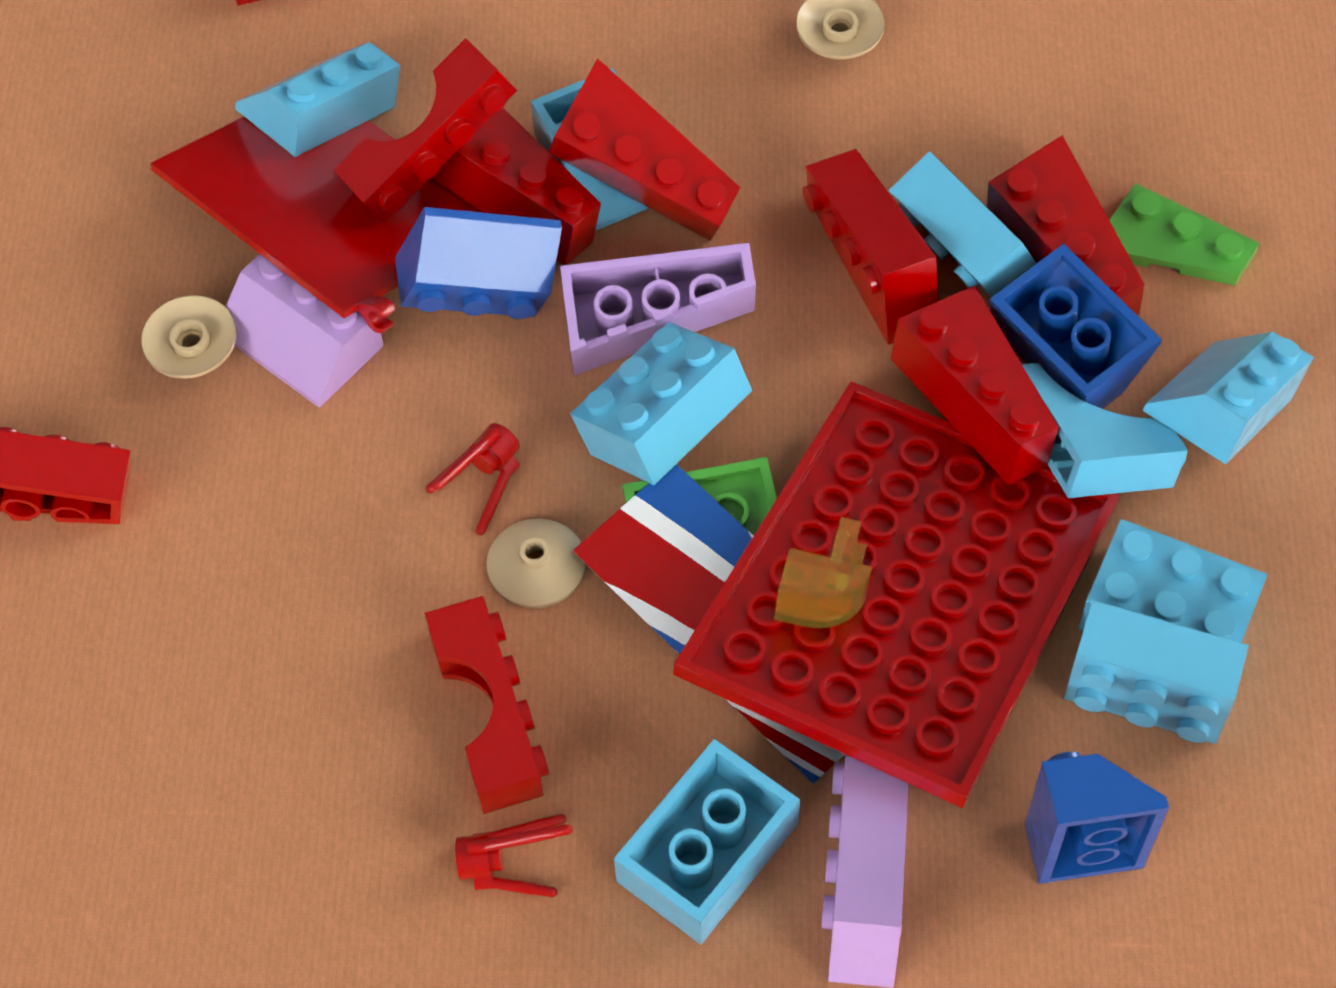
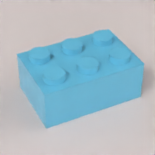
(661, 402)
(1176, 583)
(1156, 673)
(707, 841)

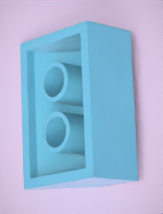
(324, 98)
(961, 226)
(1231, 392)

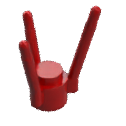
(488, 453)
(483, 854)

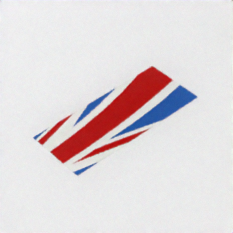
(668, 562)

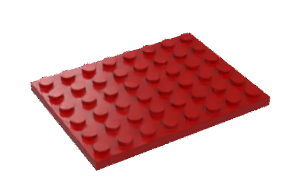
(952, 608)

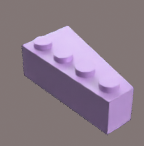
(626, 300)
(866, 874)

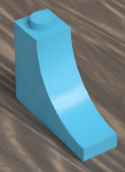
(1103, 449)

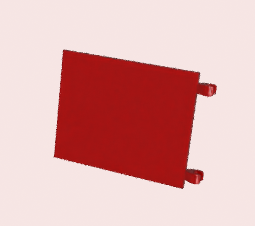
(303, 212)

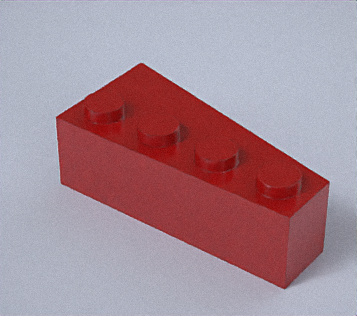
(640, 154)
(514, 175)
(1051, 204)
(873, 239)
(976, 382)
(61, 478)

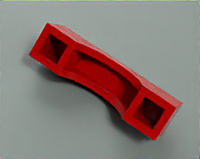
(465, 99)
(501, 757)

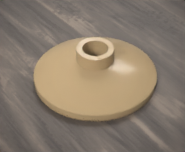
(840, 27)
(184, 322)
(535, 581)

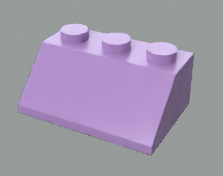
(297, 333)

